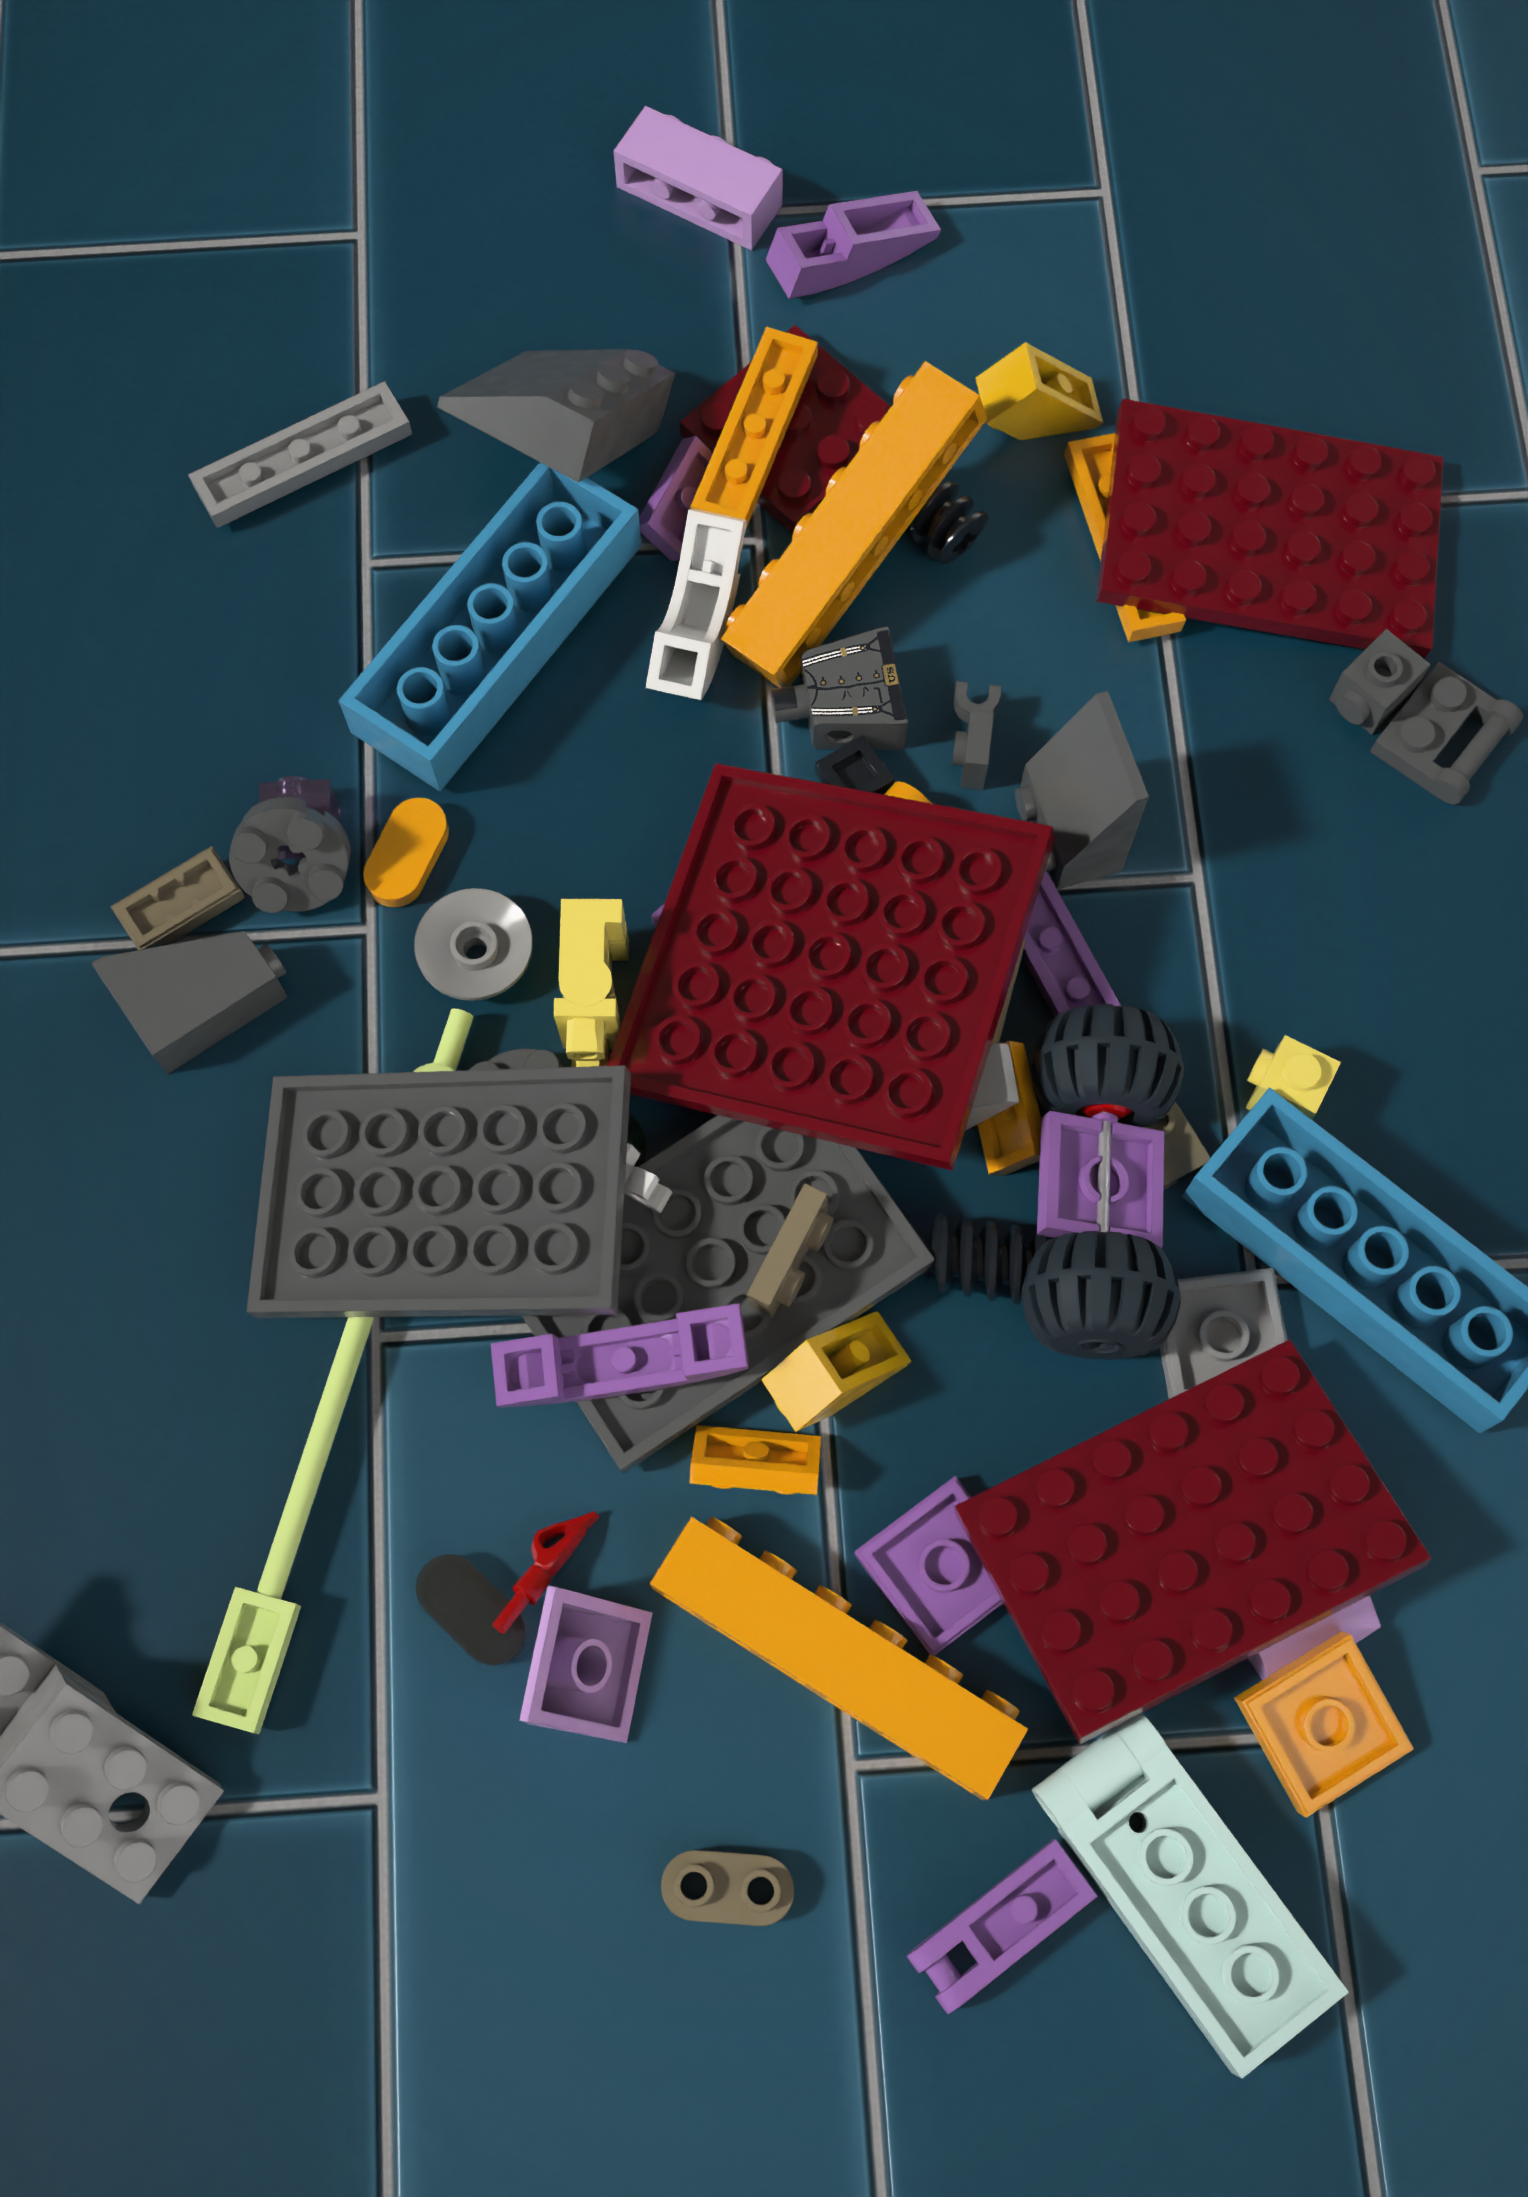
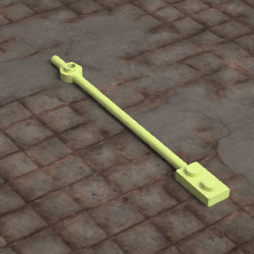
(259, 1622)

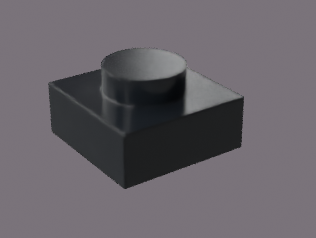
(855, 768)

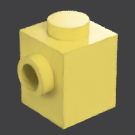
(1295, 1074)

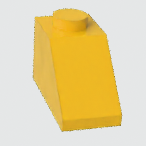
(1037, 396)
(835, 1370)

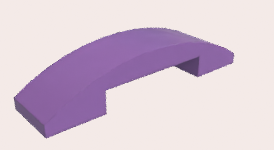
(620, 1360)

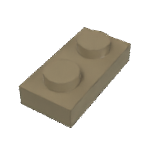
(779, 1274)

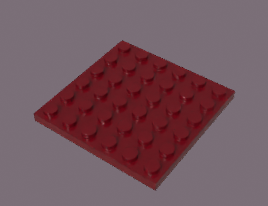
(833, 962)

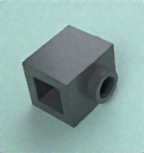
(1378, 682)

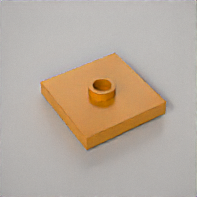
(1324, 1723)

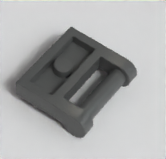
(1429, 724)

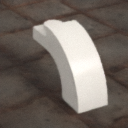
(702, 600)

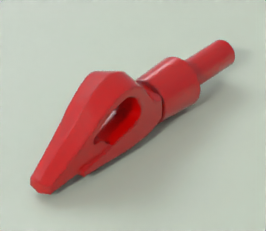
(546, 1565)

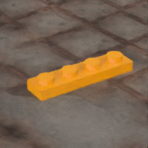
(756, 425)
(1090, 470)

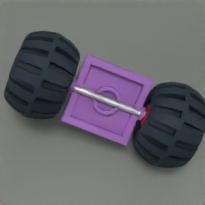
(1103, 1276)

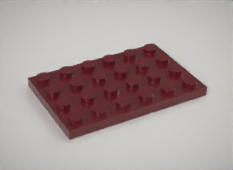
(1271, 528)
(1188, 1539)

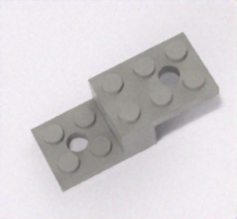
(73, 1757)

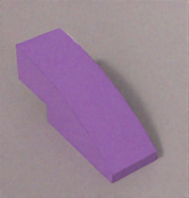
(850, 242)

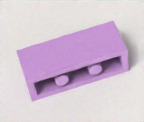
(698, 177)

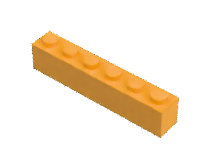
(854, 524)
(839, 1657)

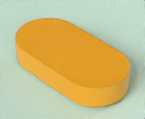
(406, 852)

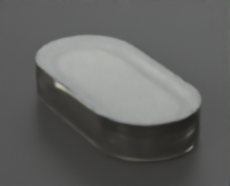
(466, 1608)

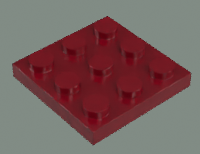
(818, 441)

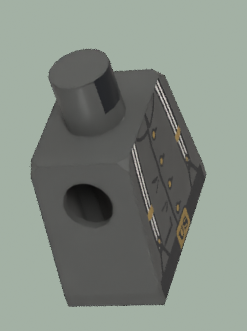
(847, 693)

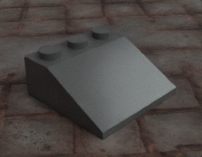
(567, 405)

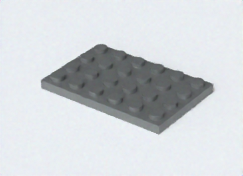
(442, 1194)
(706, 1246)

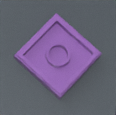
(931, 1570)

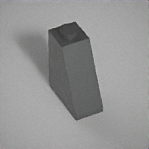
(192, 992)

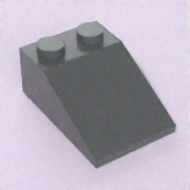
(1088, 792)

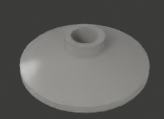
(468, 920)

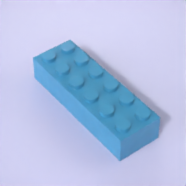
(491, 623)
(1371, 1259)

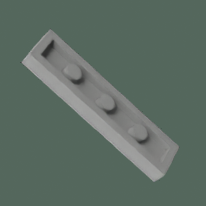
(300, 454)

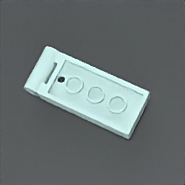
(1189, 1894)

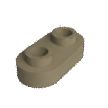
(727, 1888)

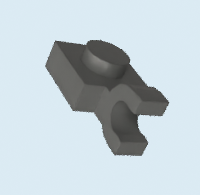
(973, 746)

